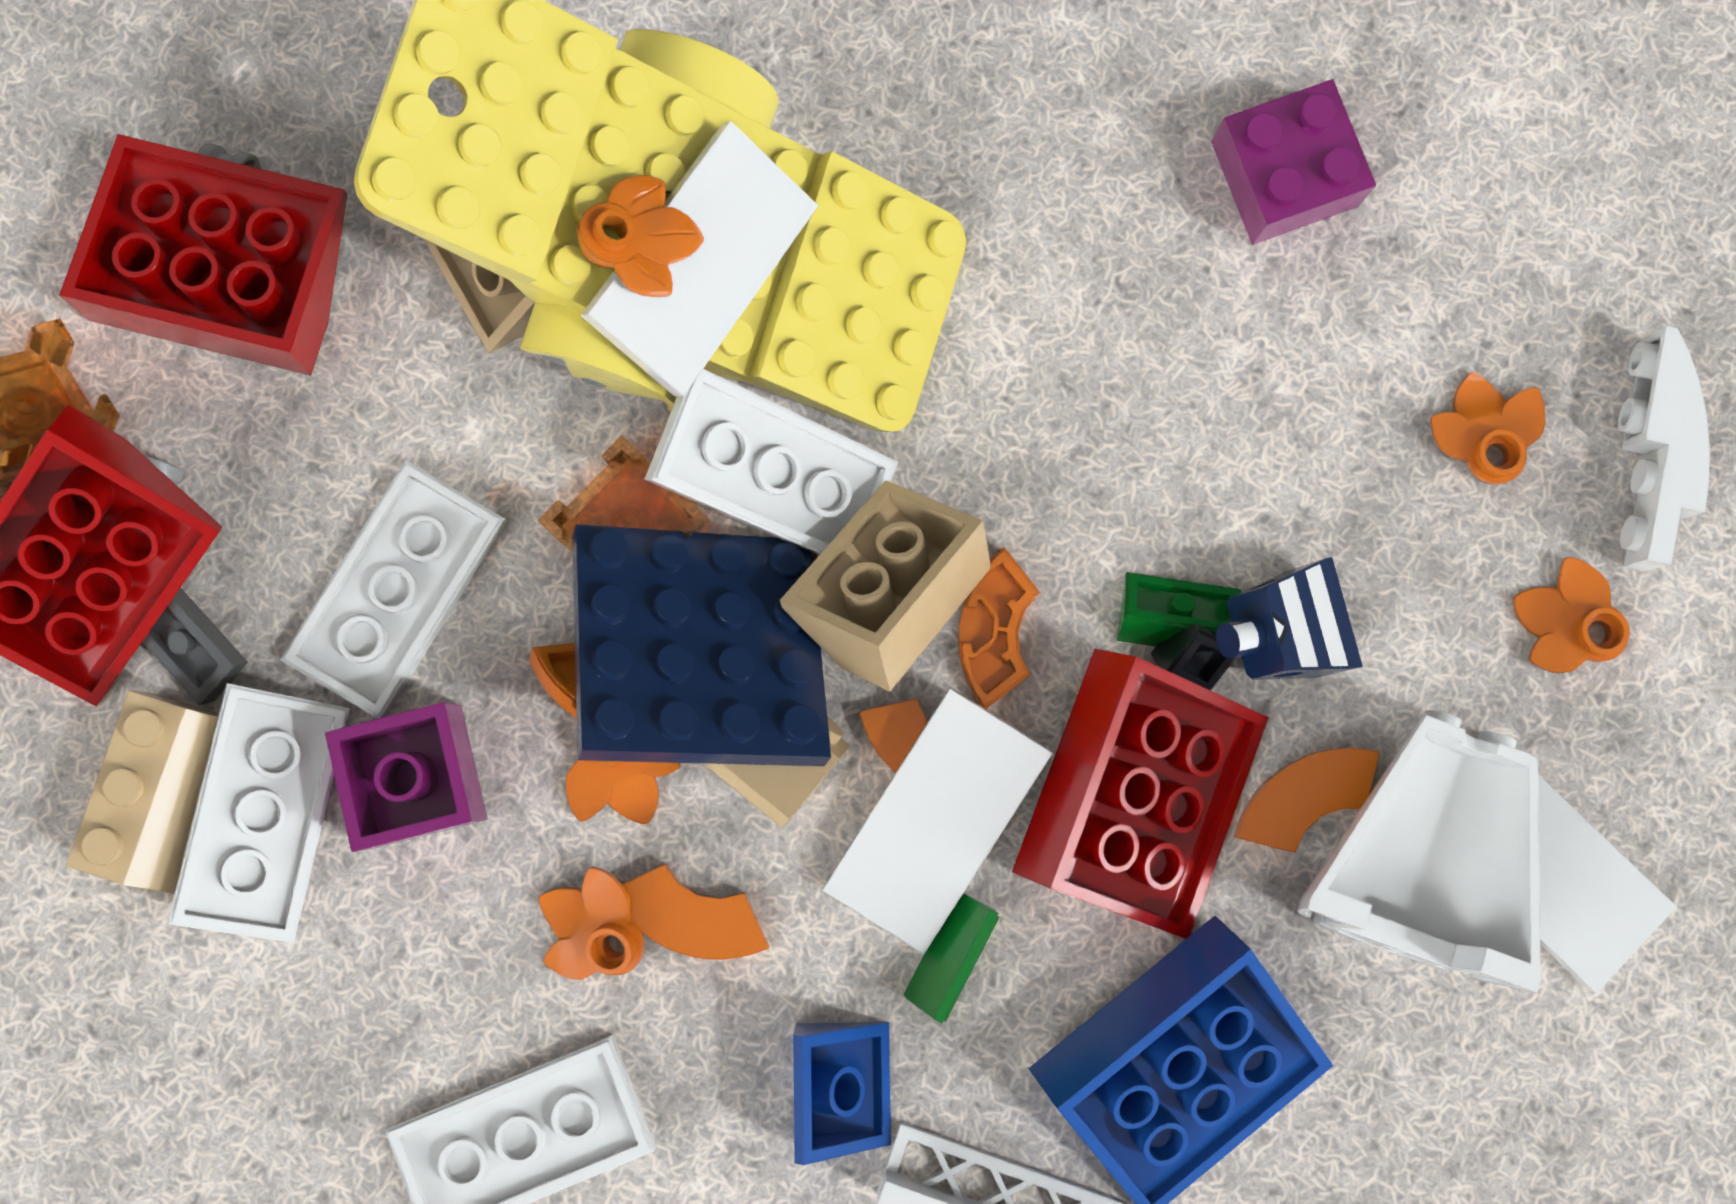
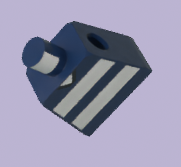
(1291, 626)

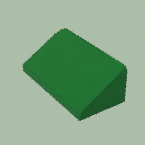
(1162, 607)
(951, 958)

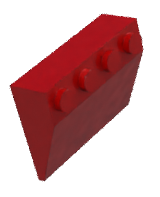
(209, 254)
(91, 554)
(1140, 793)

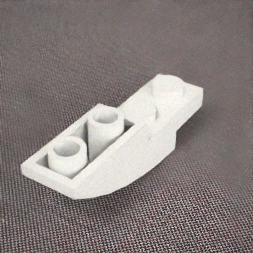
(1671, 429)

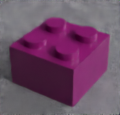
(1292, 161)
(405, 776)

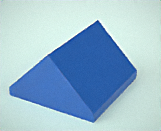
(840, 1089)

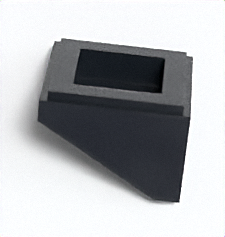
(1193, 656)

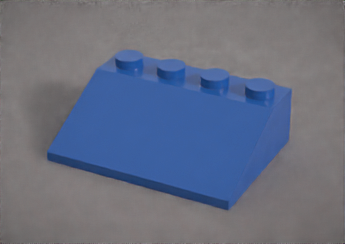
(1182, 1065)

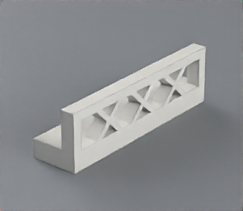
(901, 1189)

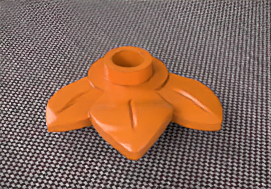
(647, 231)
(1486, 420)
(1563, 617)
(626, 786)
(583, 926)

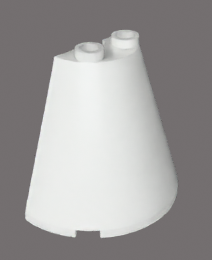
(1443, 858)

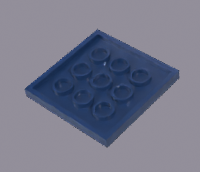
(693, 650)

